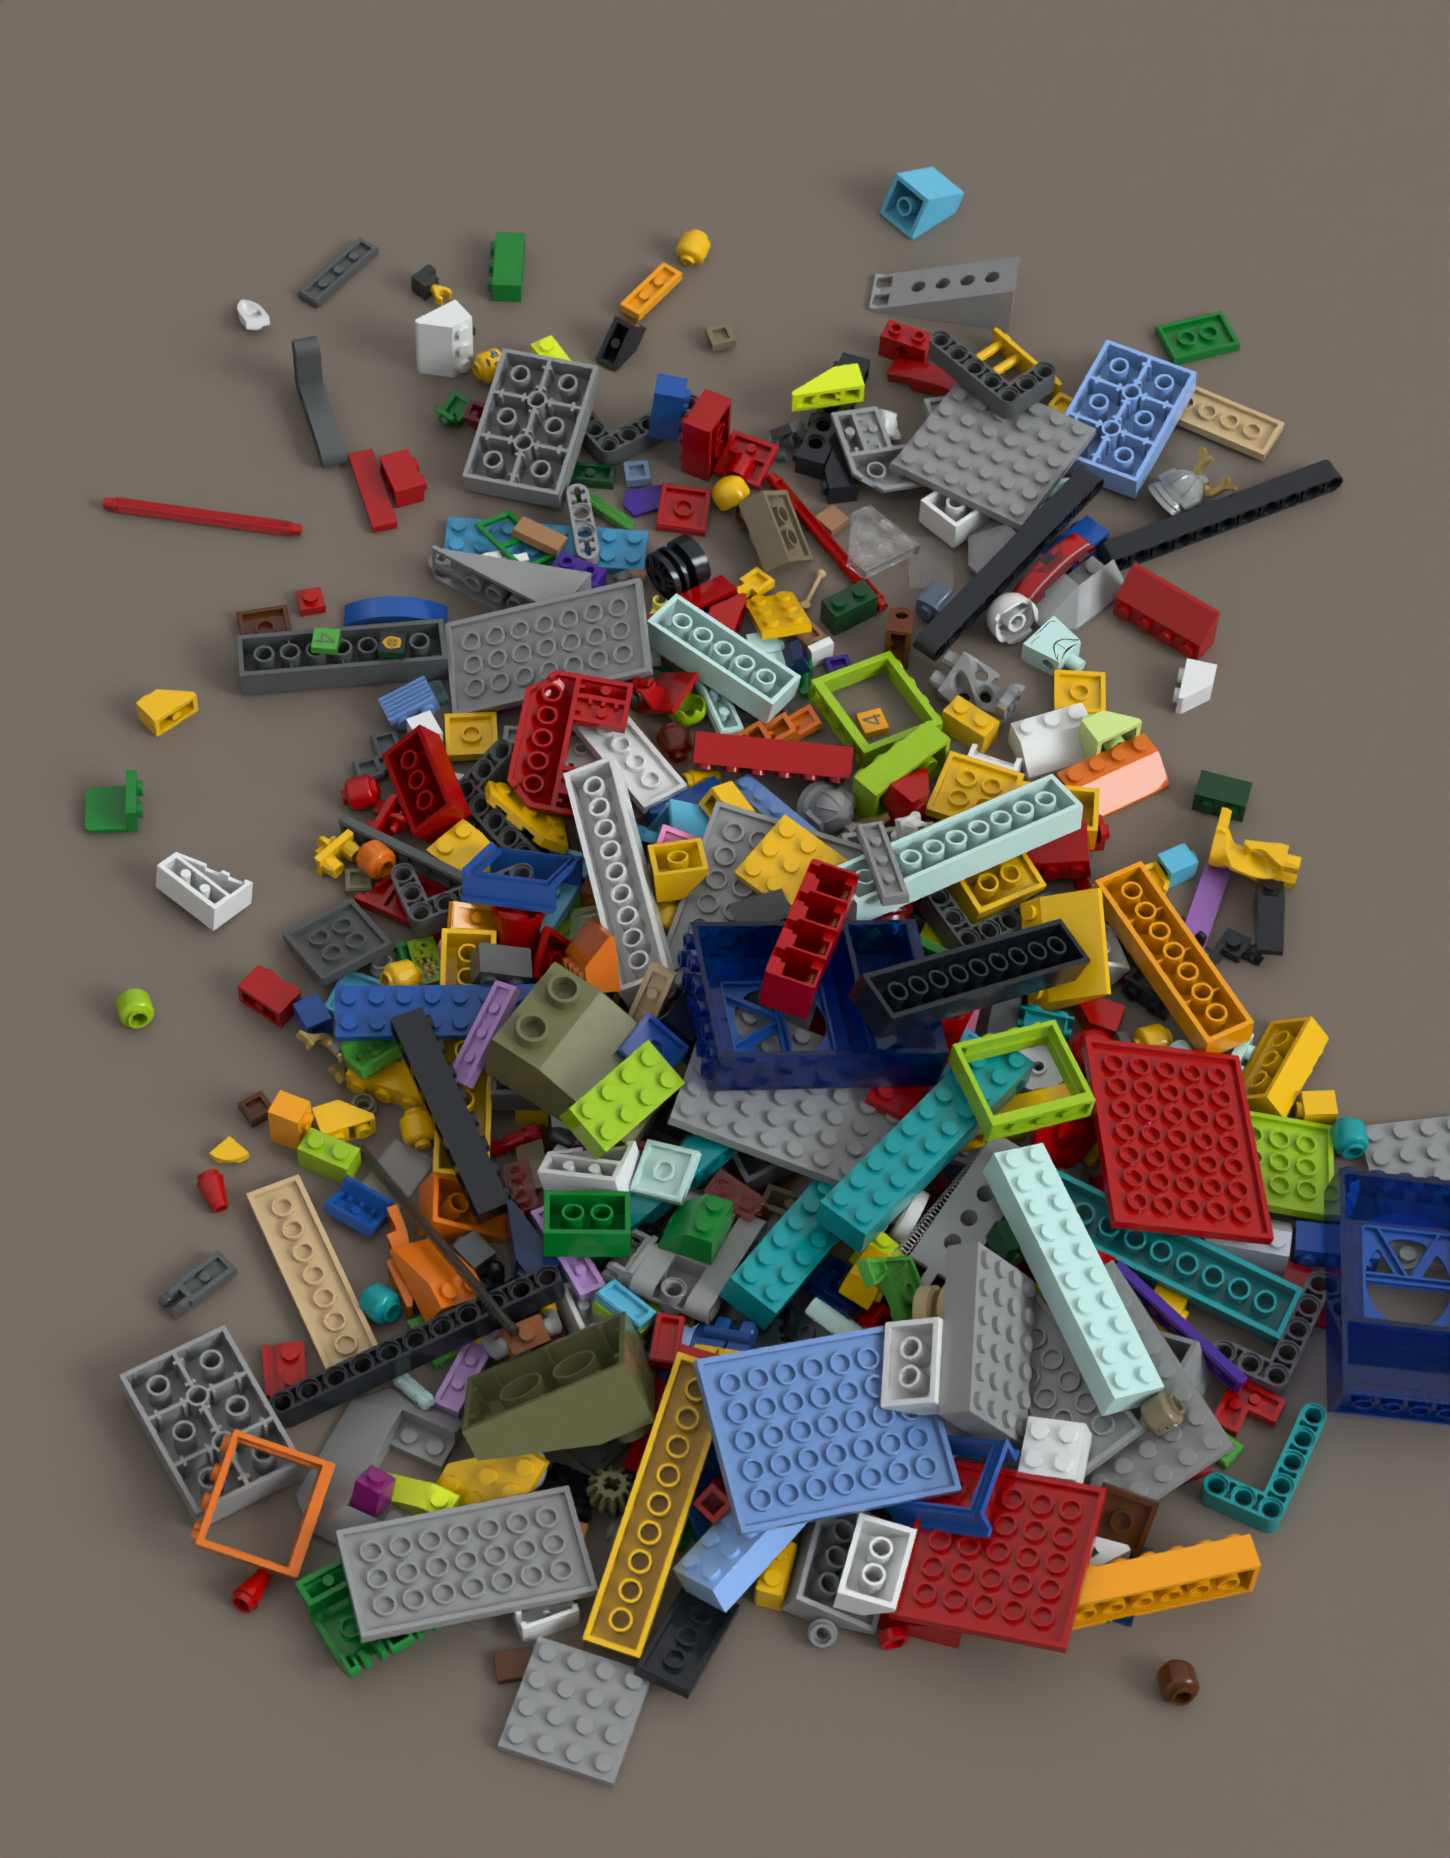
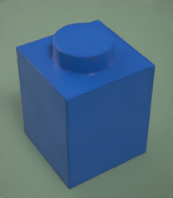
(312, 1015)

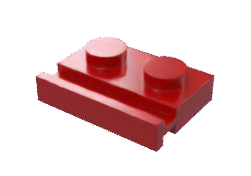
(283, 1366)

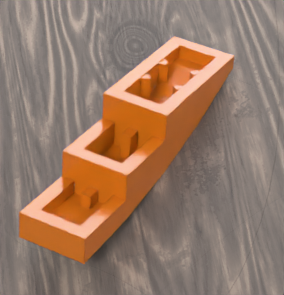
(786, 727)
(394, 1239)

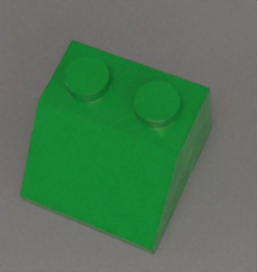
(699, 1228)

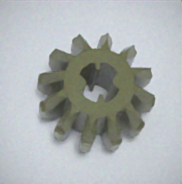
(610, 1490)

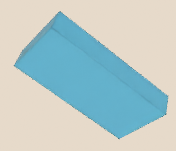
(618, 1299)

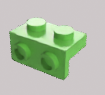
(369, 1056)

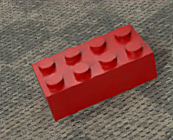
(426, 784)

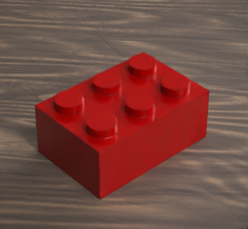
(705, 434)

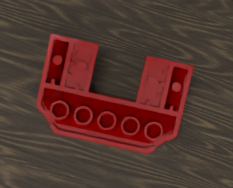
(546, 732)

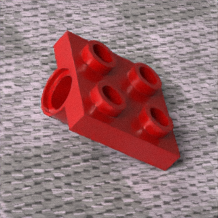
(747, 458)

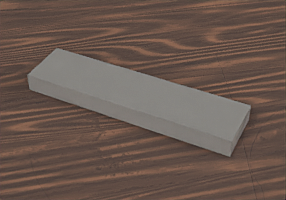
(882, 863)

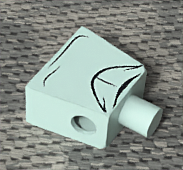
(1053, 648)

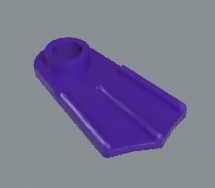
(642, 500)

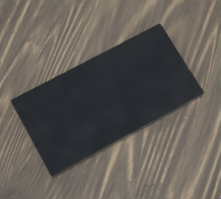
(684, 1644)

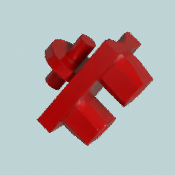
(389, 816)

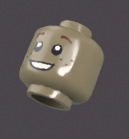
(1162, 1413)

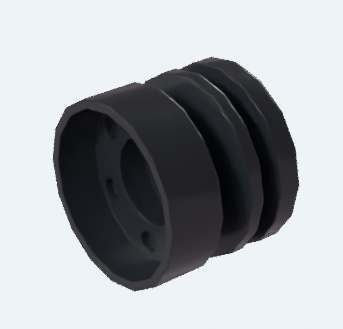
(677, 566)

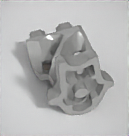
(963, 680)

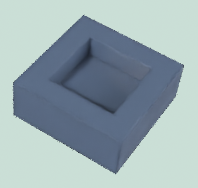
(636, 473)

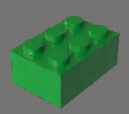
(587, 1223)

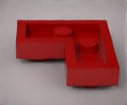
(1249, 1401)

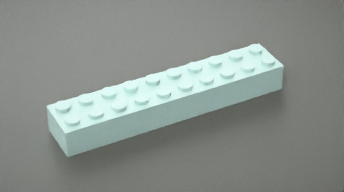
(972, 842)
(1072, 1279)

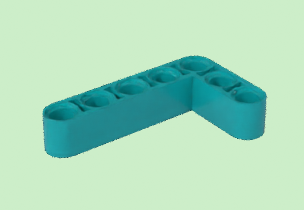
(1281, 1478)

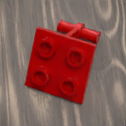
(664, 693)

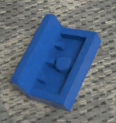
(358, 1207)

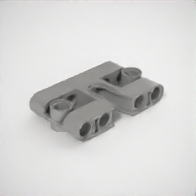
(691, 1285)

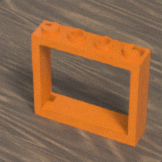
(309, 1518)

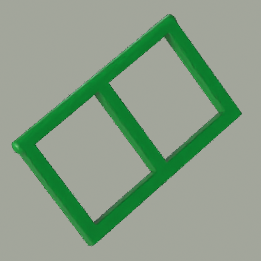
(502, 547)

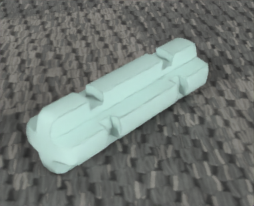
(414, 1391)

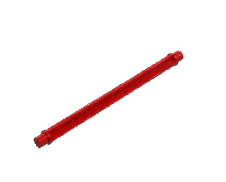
(202, 516)
(822, 536)

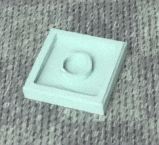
(665, 1172)

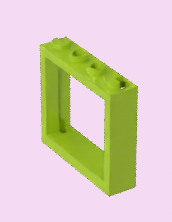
(842, 725)
(1032, 1117)

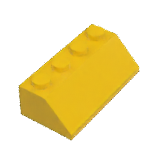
(1282, 1064)

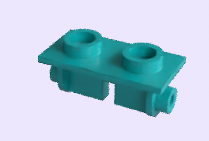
(1033, 1013)

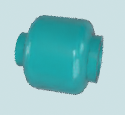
(1349, 1137)
(380, 1304)

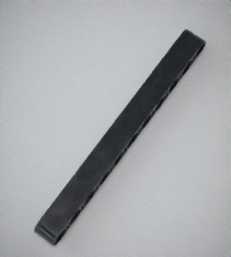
(1221, 515)
(1008, 563)
(405, 1351)

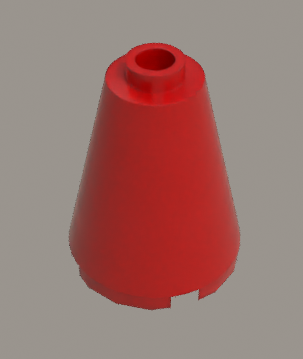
(517, 927)

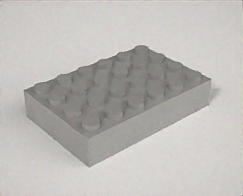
(532, 428)
(986, 1344)
(187, 1407)

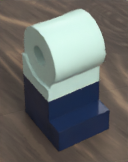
(793, 657)

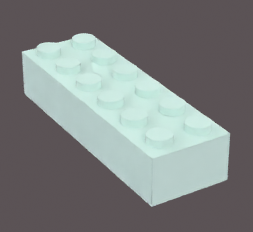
(722, 659)

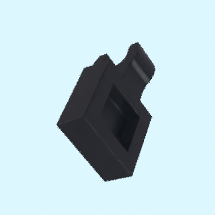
(1238, 947)

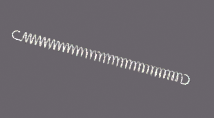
(930, 1210)

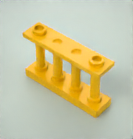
(1014, 356)

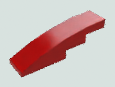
(921, 376)

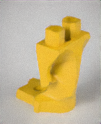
(1253, 859)

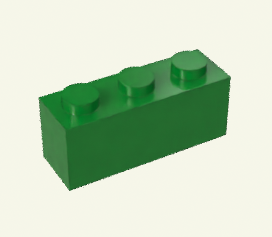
(507, 266)

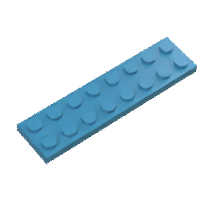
(617, 547)

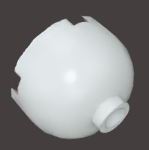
(1011, 617)

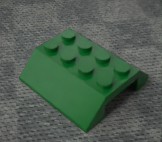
(332, 1615)

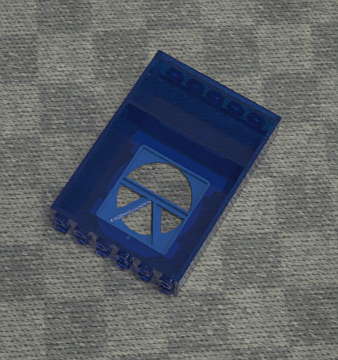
(729, 962)
(1370, 1361)

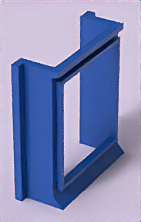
(517, 891)
(958, 1519)

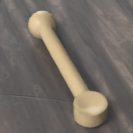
(806, 603)

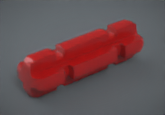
(515, 1139)

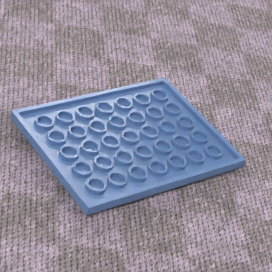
(808, 1435)

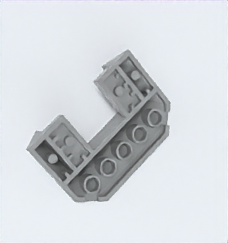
(870, 448)
(1072, 598)
(364, 1438)

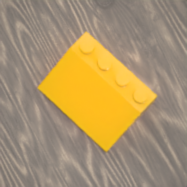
(997, 888)
(1084, 918)

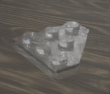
(876, 543)

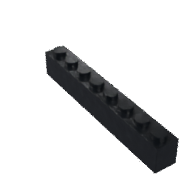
(450, 1115)

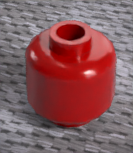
(361, 792)

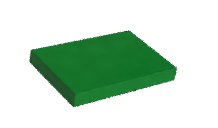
(1197, 338)

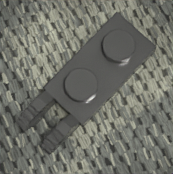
(198, 1284)

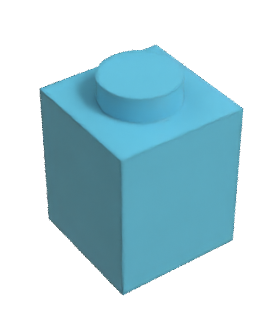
(1178, 864)

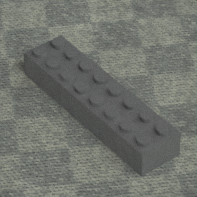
(285, 659)

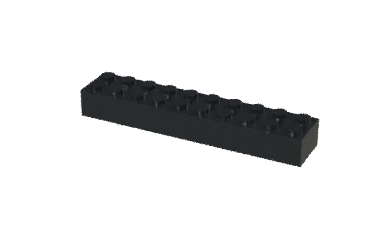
(968, 978)

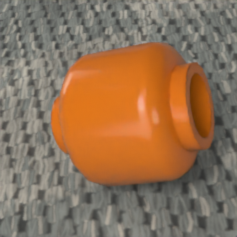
(375, 859)

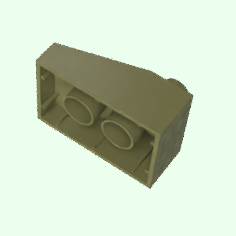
(563, 1045)
(563, 1394)

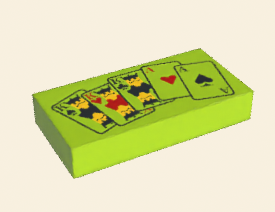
(426, 956)

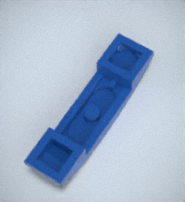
(392, 609)

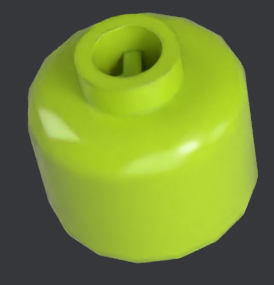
(134, 1008)

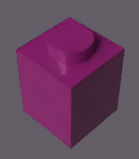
(373, 1491)

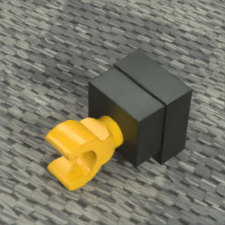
(426, 284)

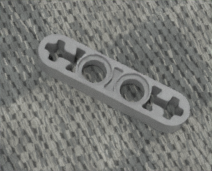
(584, 524)

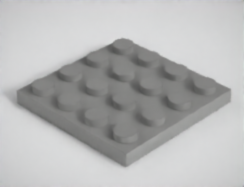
(574, 1712)

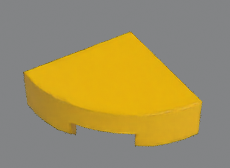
(229, 1152)

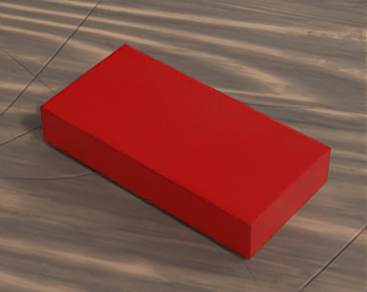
(666, 1339)

